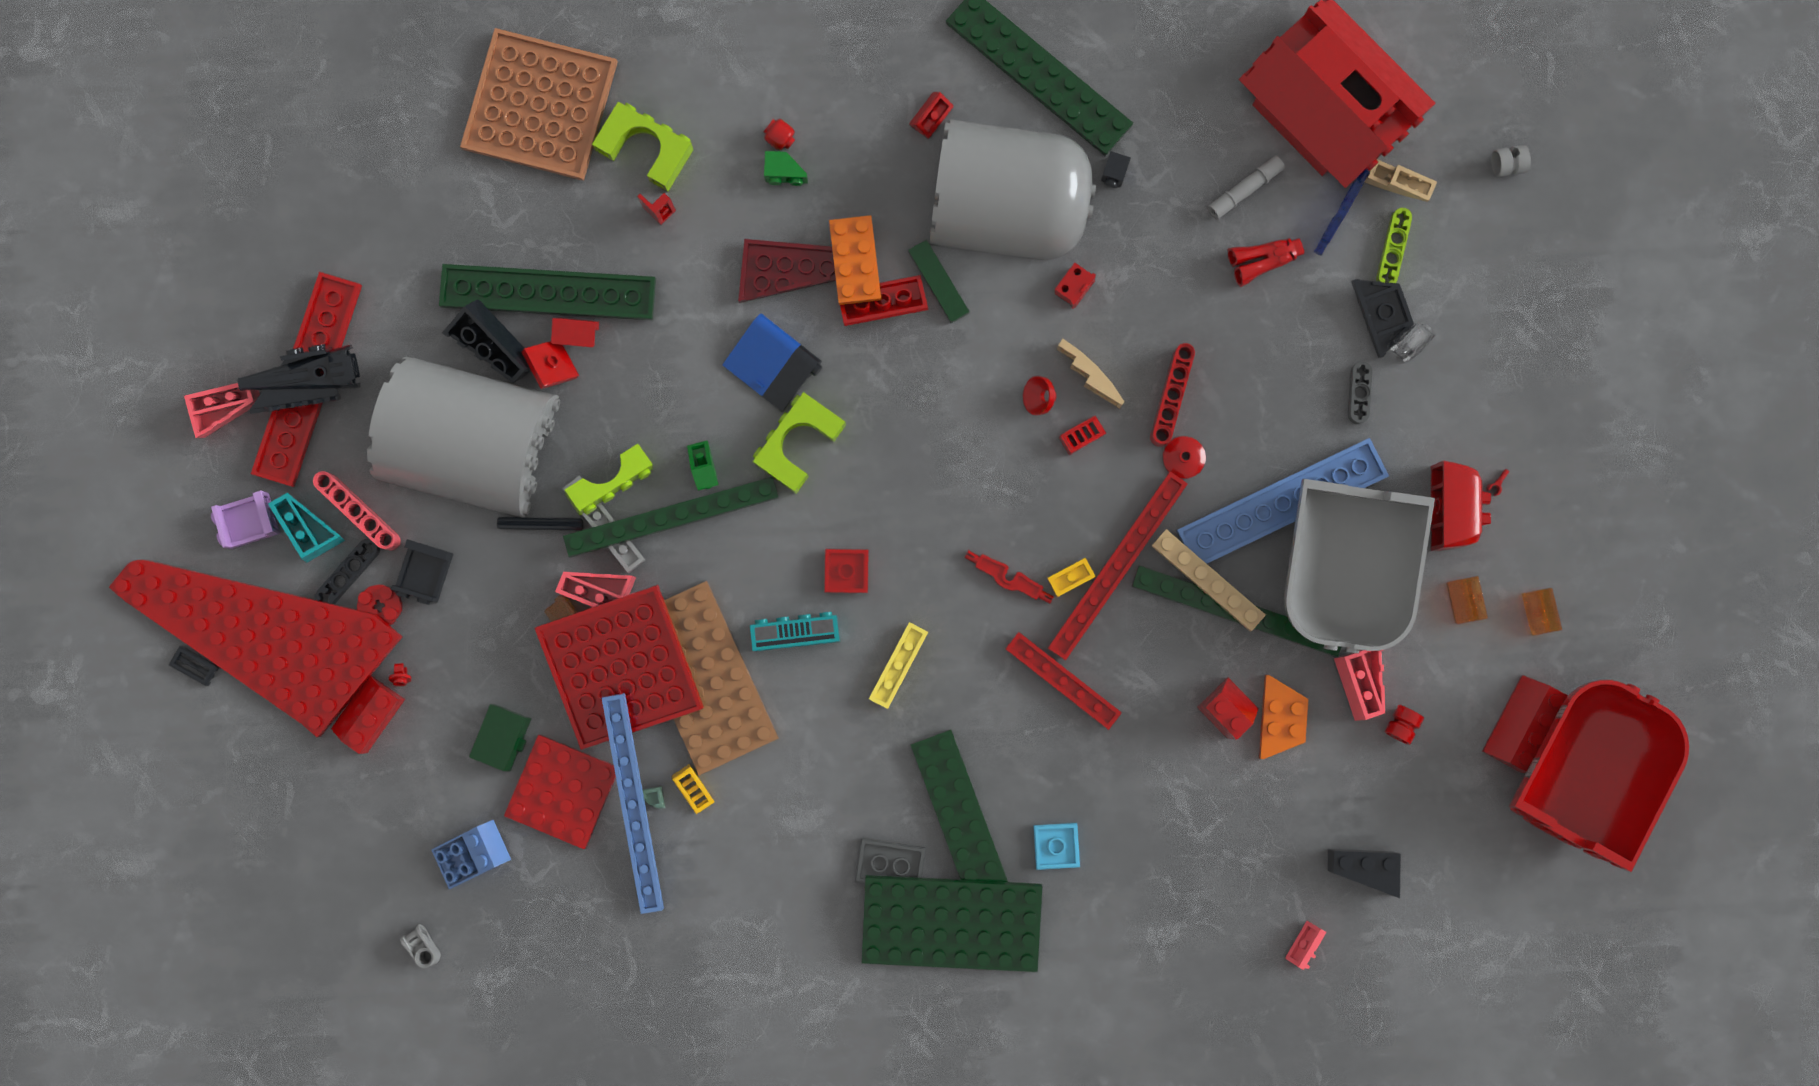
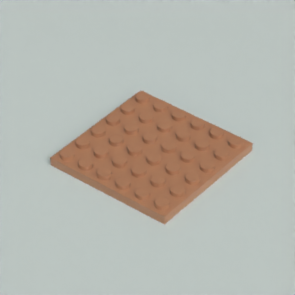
(539, 104)

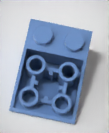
(471, 854)

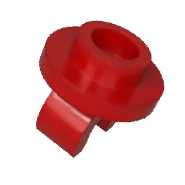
(400, 675)

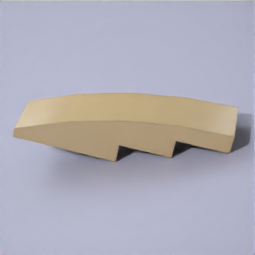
(1401, 181)
(1097, 380)

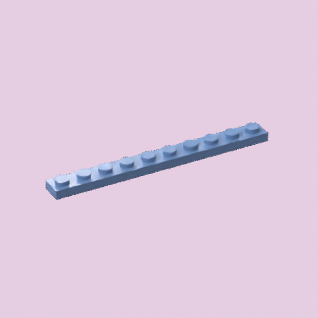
(632, 803)

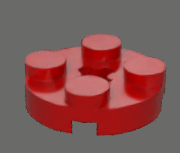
(386, 595)

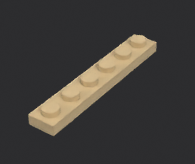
(1208, 580)

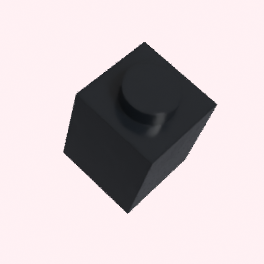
(1115, 169)

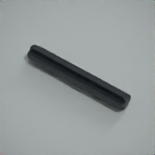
(539, 523)

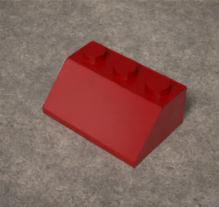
(367, 715)

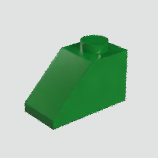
(702, 465)

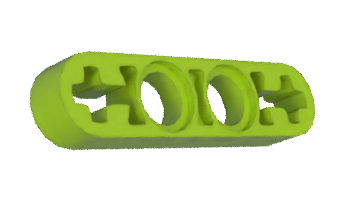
(1391, 247)

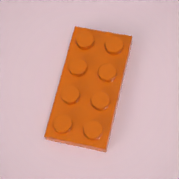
(855, 260)

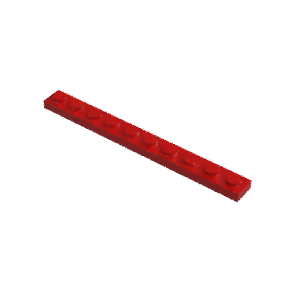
(1117, 566)

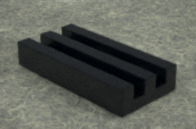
(209, 674)

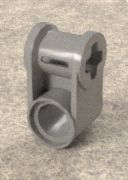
(420, 945)

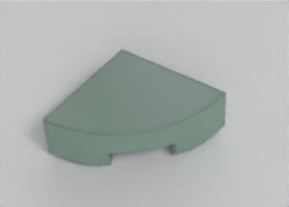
(654, 797)

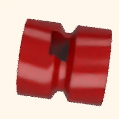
(1404, 724)

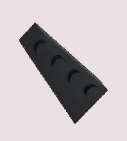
(489, 340)

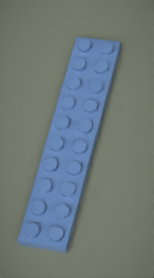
(1278, 503)

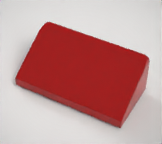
(931, 114)

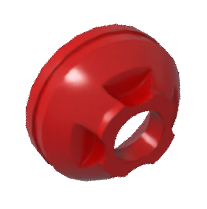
(1034, 395)

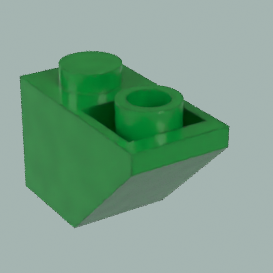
(782, 168)

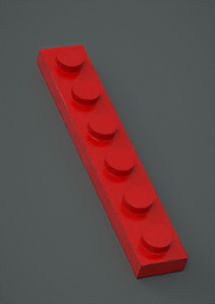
(1063, 680)

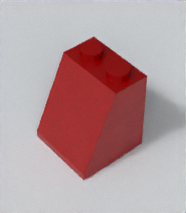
(1229, 710)

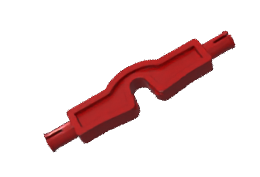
(999, 570)

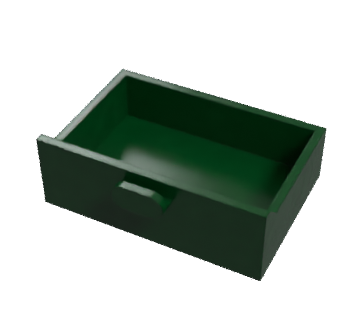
(500, 738)

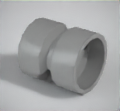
(1507, 161)

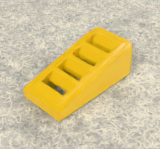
(686, 793)

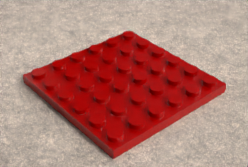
(615, 651)

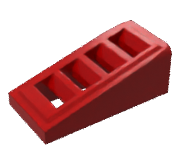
(1067, 443)

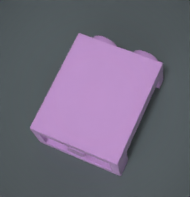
(245, 521)

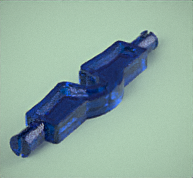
(1341, 213)

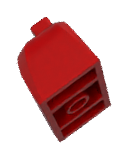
(1457, 506)

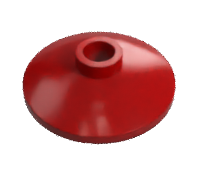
(1176, 464)

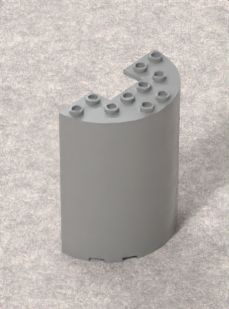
(459, 435)

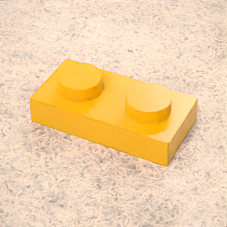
(1071, 577)

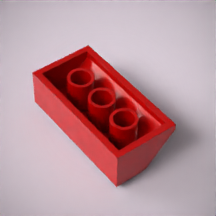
(1524, 723)

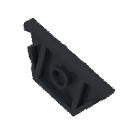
(1383, 311)

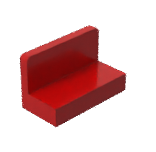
(660, 209)
(574, 332)

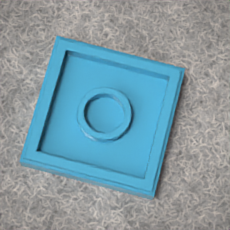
(1056, 846)

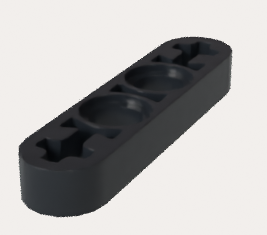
(349, 575)

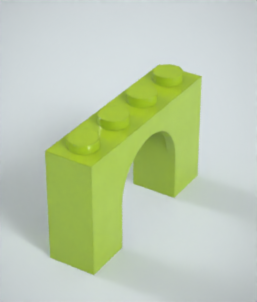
(625, 123)
(803, 413)

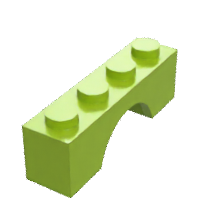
(586, 495)

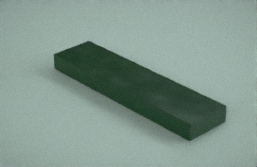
(938, 281)

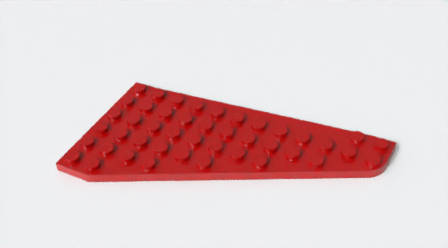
(281, 645)

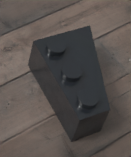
(1368, 867)

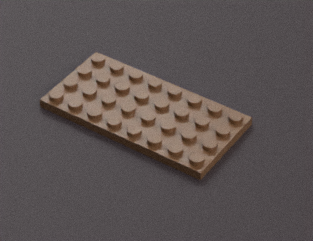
(733, 712)

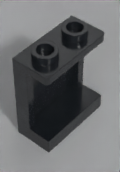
(422, 572)

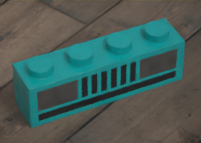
(794, 633)

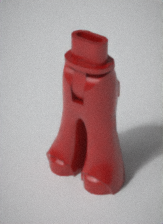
(1275, 253)

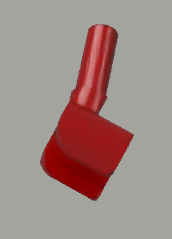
(1498, 482)

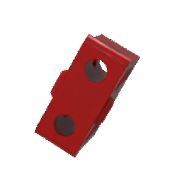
(1075, 285)

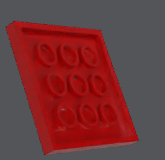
(561, 791)

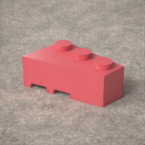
(1363, 683)

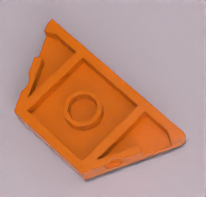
(1282, 718)

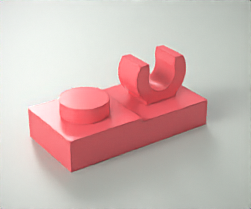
(1305, 945)

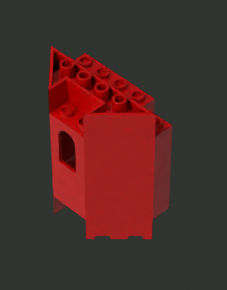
(1304, 99)

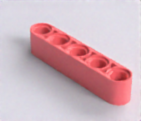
(347, 507)

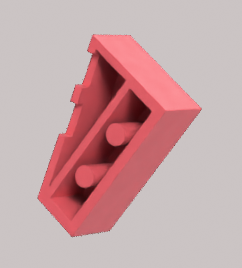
(218, 407)
(594, 588)

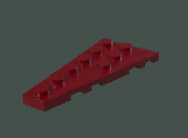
(782, 267)

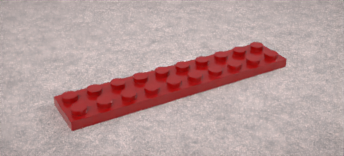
(291, 428)

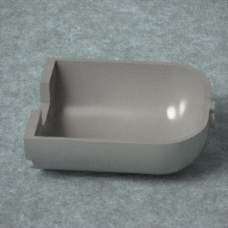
(1010, 191)
(1356, 565)

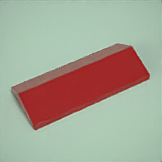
(897, 299)

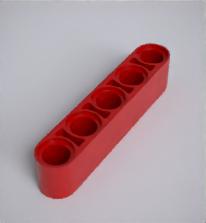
(1179, 387)

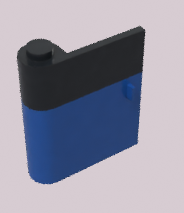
(772, 362)

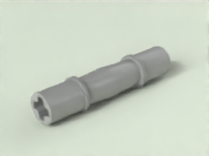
(1246, 187)

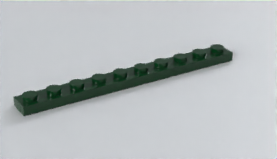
(670, 517)
(1193, 596)

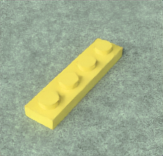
(898, 665)

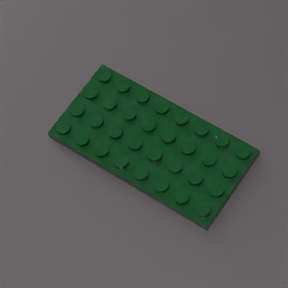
(951, 923)

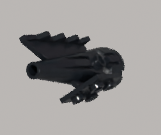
(299, 378)

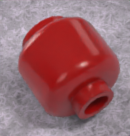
(779, 134)

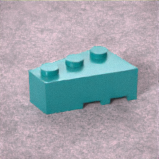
(304, 529)

